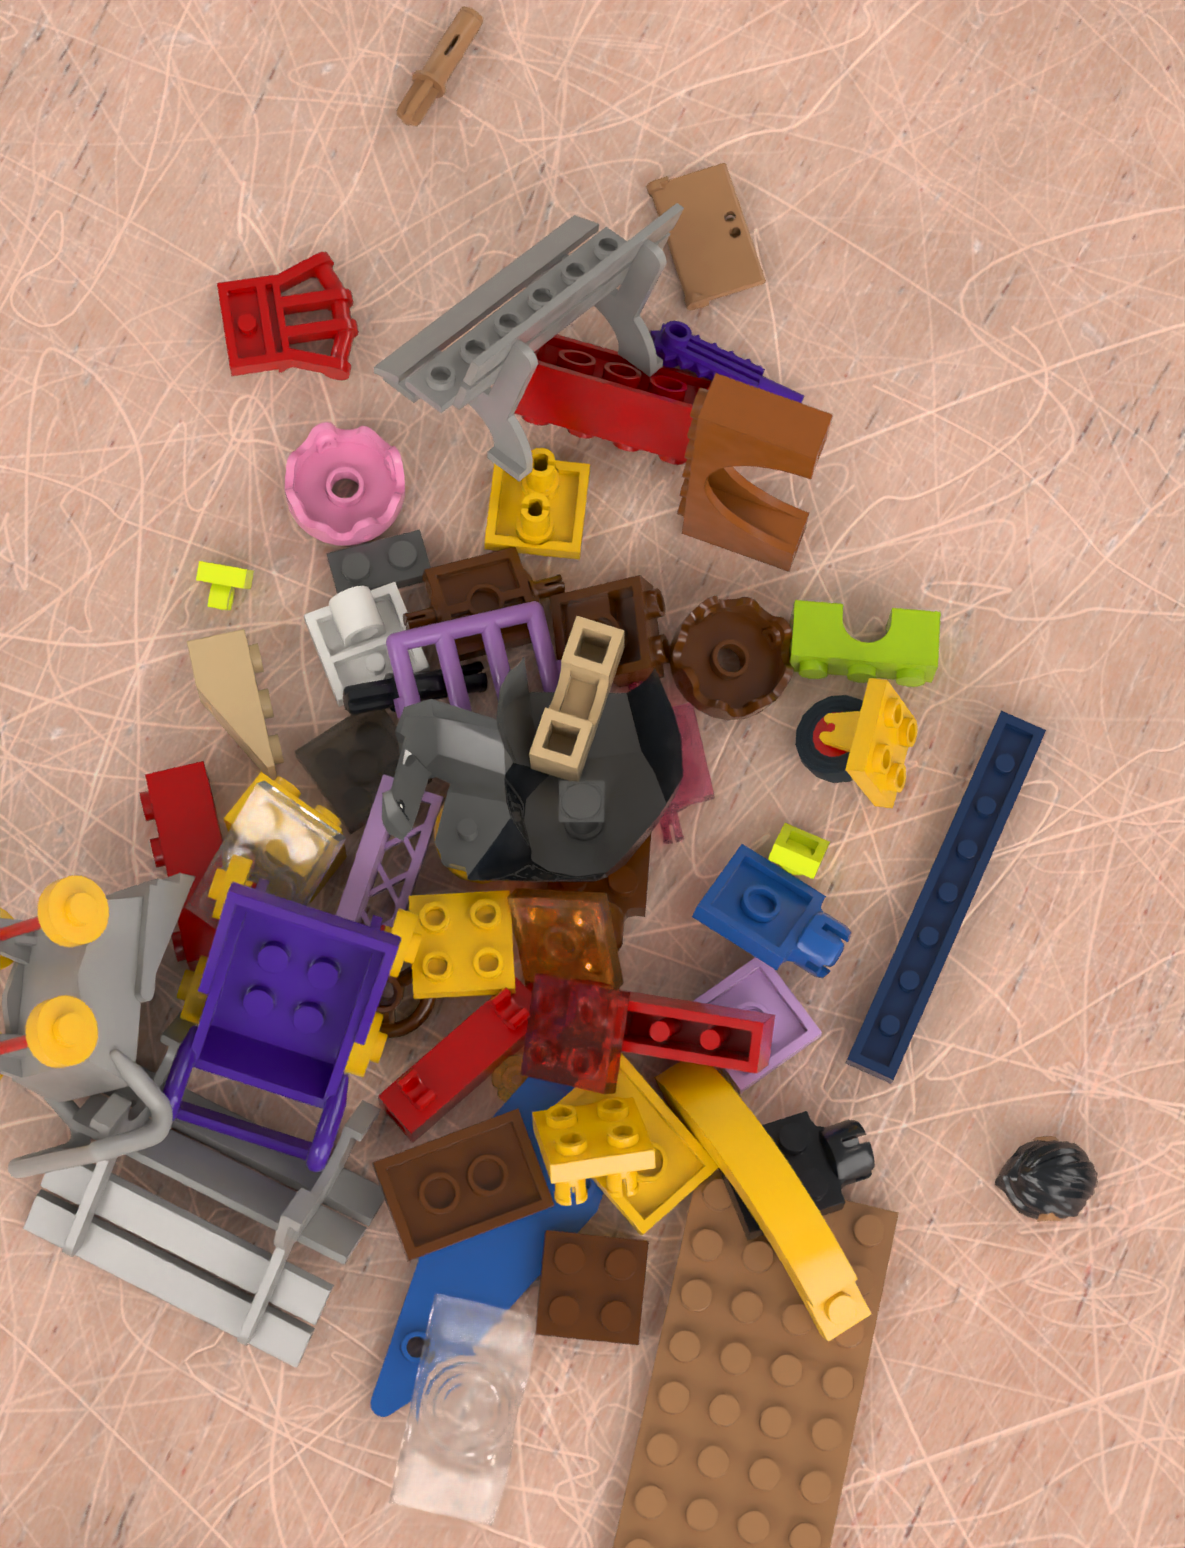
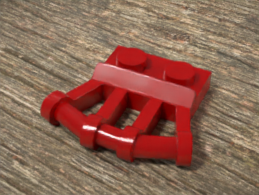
(257, 327)

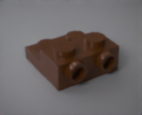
(623, 604)

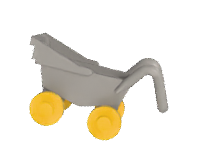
(78, 1005)

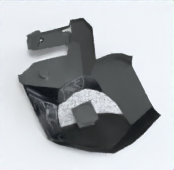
(524, 823)

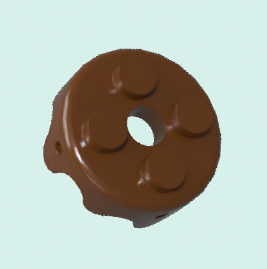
(756, 639)

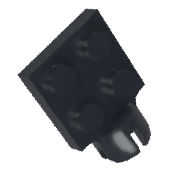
(821, 1159)

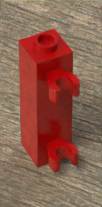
(459, 1062)

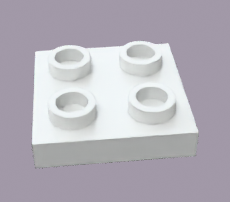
(354, 633)

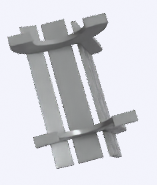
(504, 344)
(290, 1213)

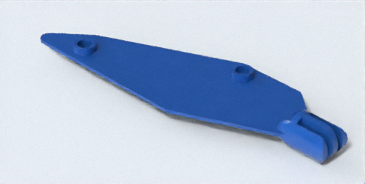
(484, 1268)

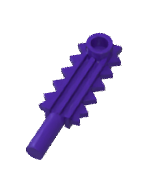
(679, 347)

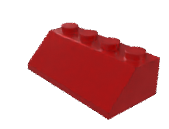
(611, 399)

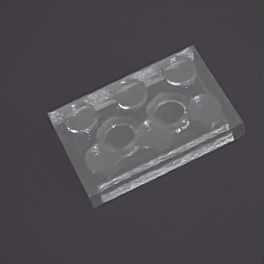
(285, 845)

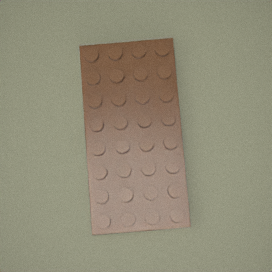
(745, 1395)

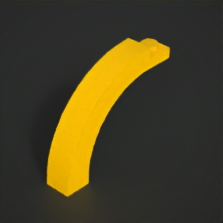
(770, 1192)

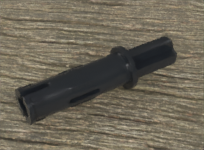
(430, 685)

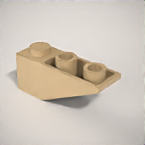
(228, 689)

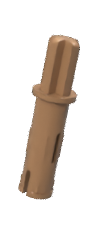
(431, 80)

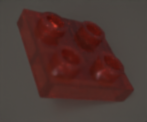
(575, 1032)

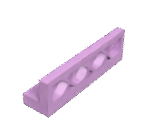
(370, 855)

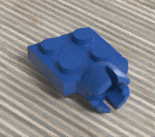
(772, 915)

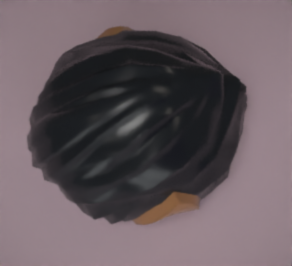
(1048, 1179)

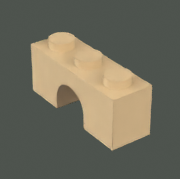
(579, 699)

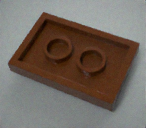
(463, 1184)

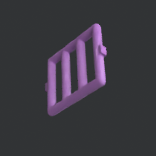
(489, 625)

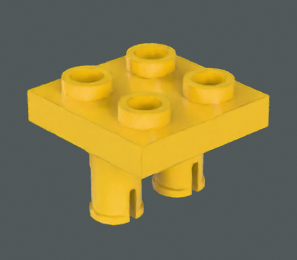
(541, 511)
(463, 944)
(593, 1143)

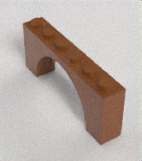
(755, 429)

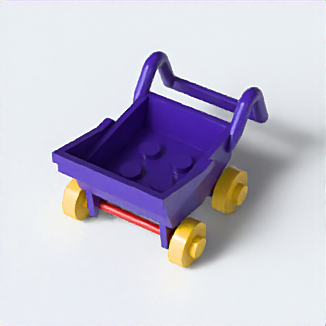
(285, 1007)

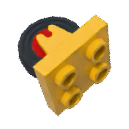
(860, 741)

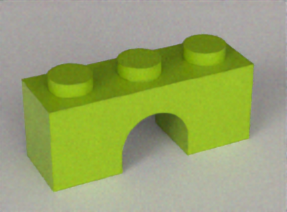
(824, 647)

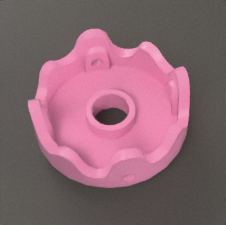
(344, 454)

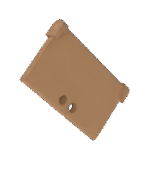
(708, 252)

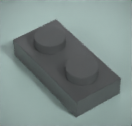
(380, 563)

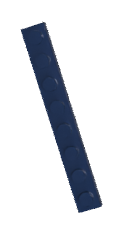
(945, 898)

